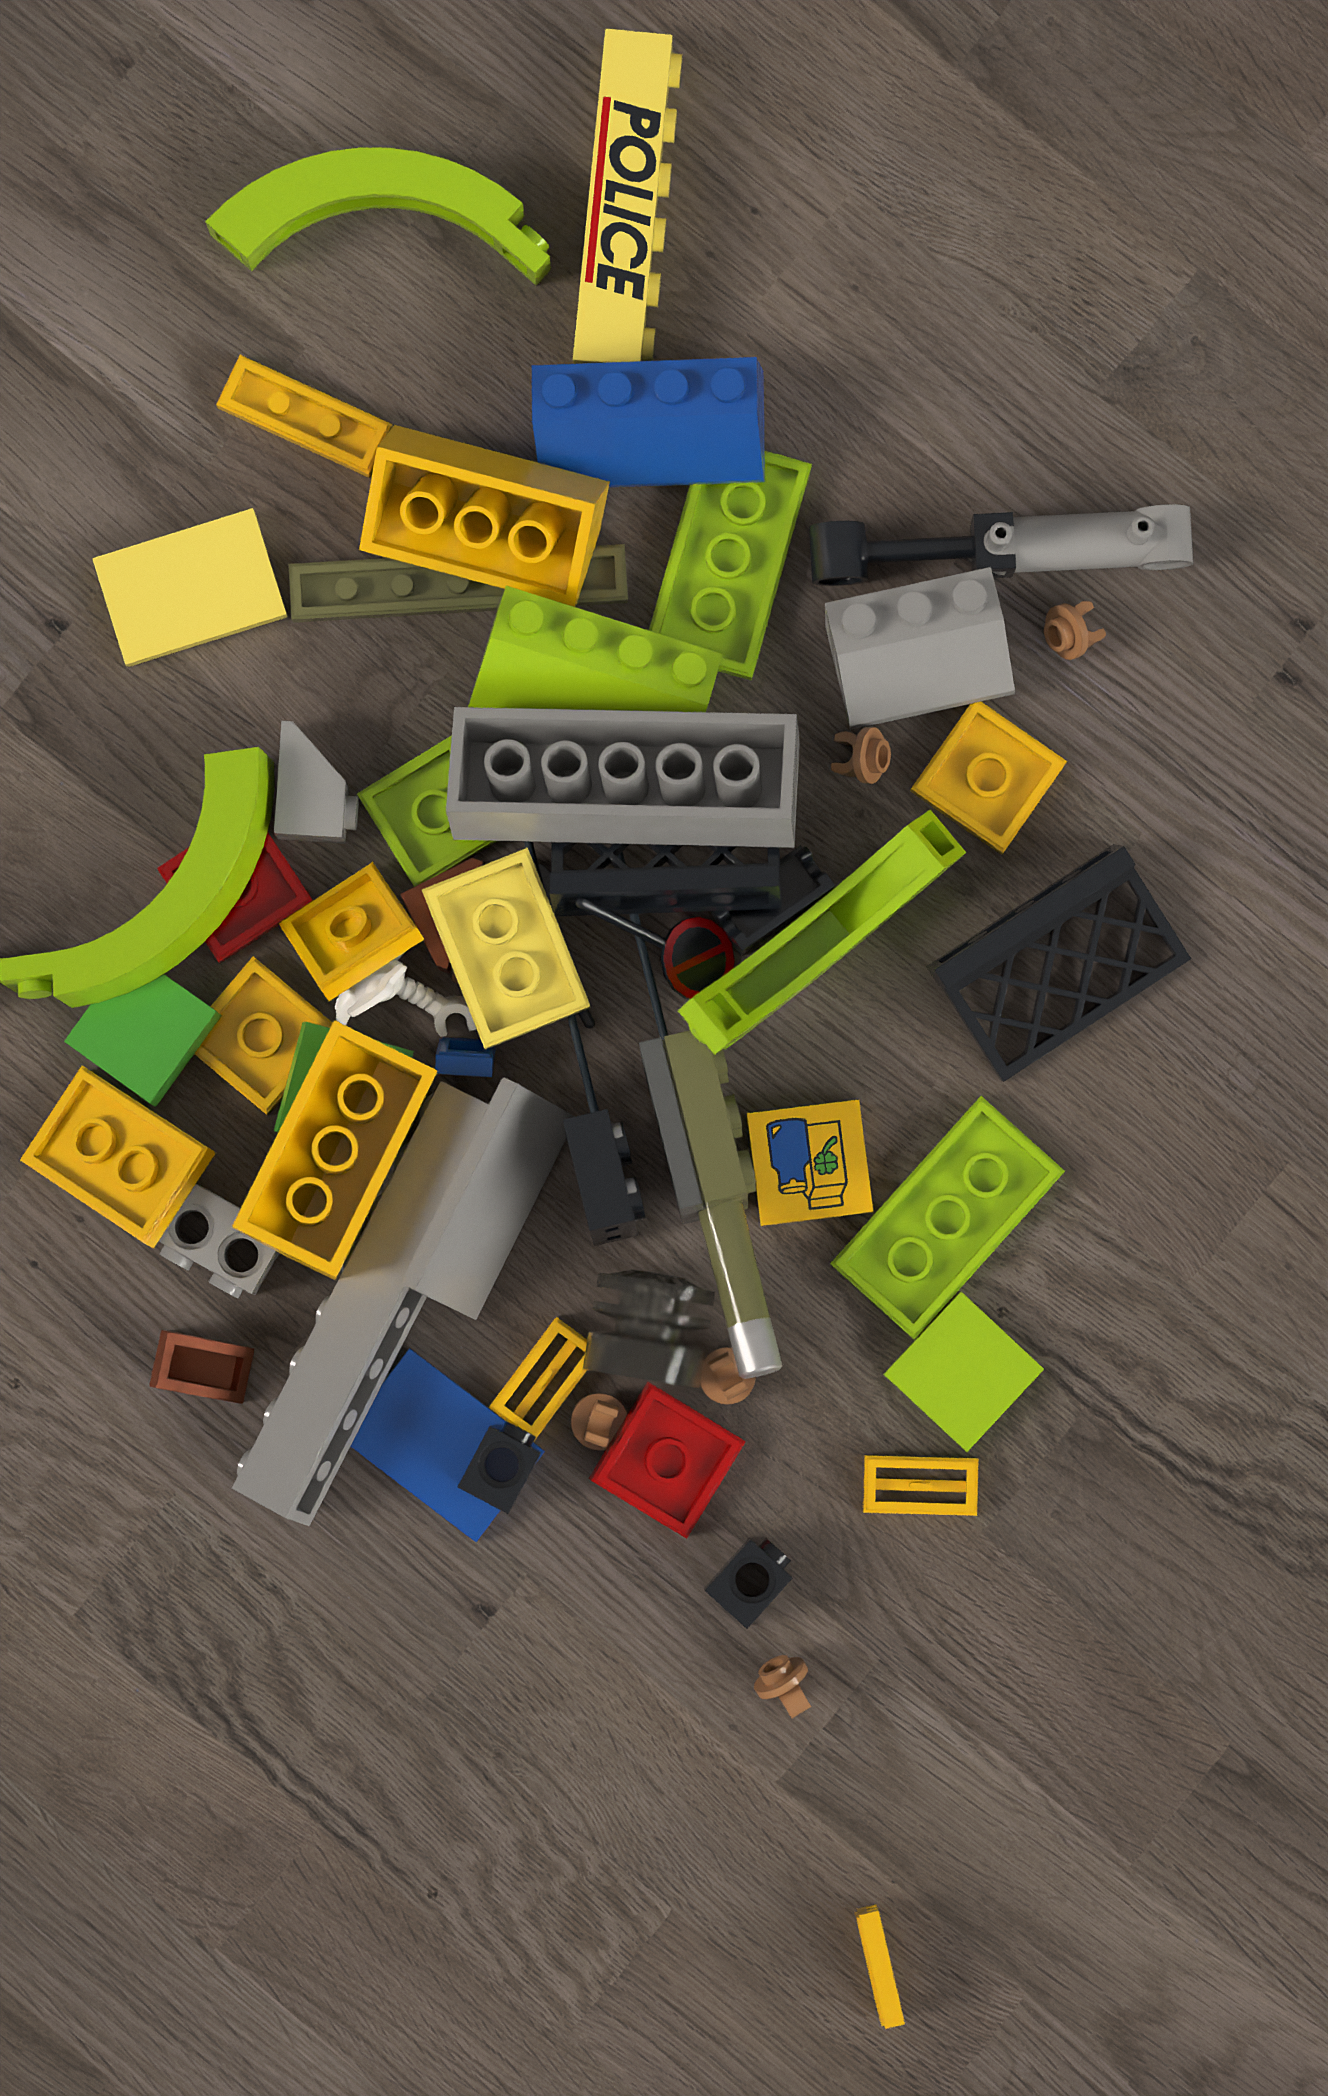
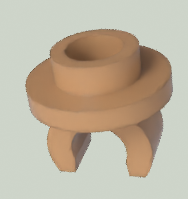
(1067, 631)
(869, 757)
(721, 1378)
(597, 1420)
(781, 1679)

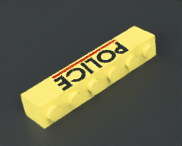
(624, 198)

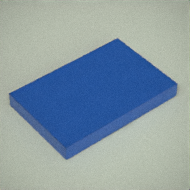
(425, 1436)

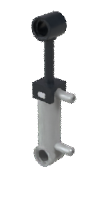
(1143, 538)

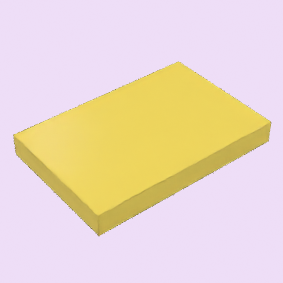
(189, 587)
(506, 948)

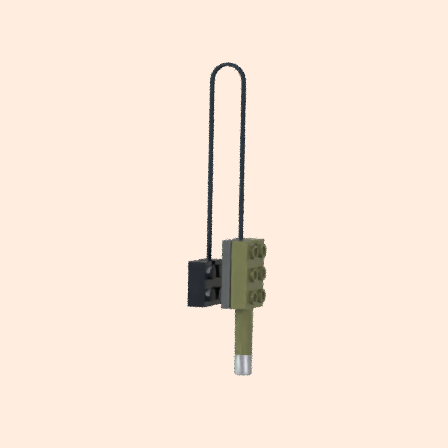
(703, 1164)

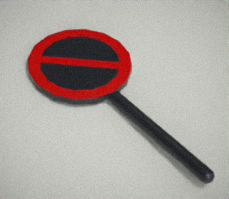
(691, 954)

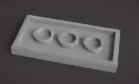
(488, 1199)

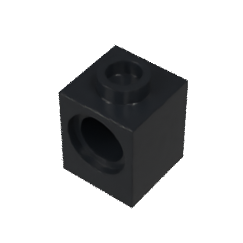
(486, 1488)
(742, 1606)

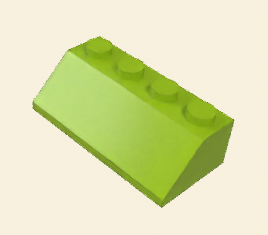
(578, 660)

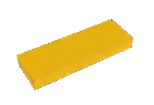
(303, 415)

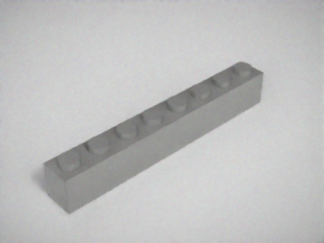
(358, 1324)

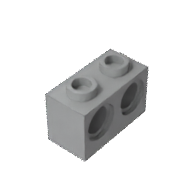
(214, 1248)

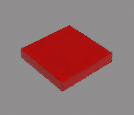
(267, 900)
(667, 1460)

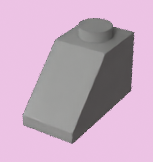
(310, 793)

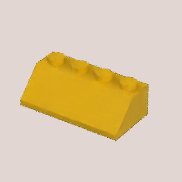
(482, 514)
(334, 1150)

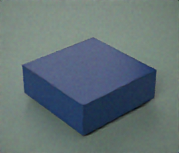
(464, 1057)

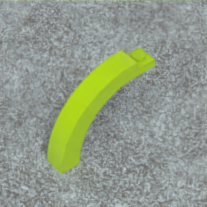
(372, 178)
(188, 908)
(822, 934)

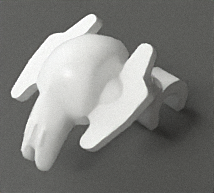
(391, 981)

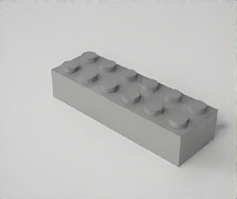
(623, 777)

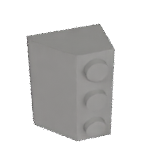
(919, 648)

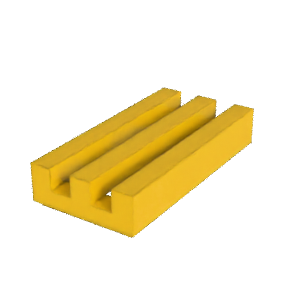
(516, 1417)
(871, 1484)
(879, 1966)

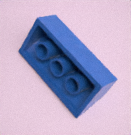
(652, 420)

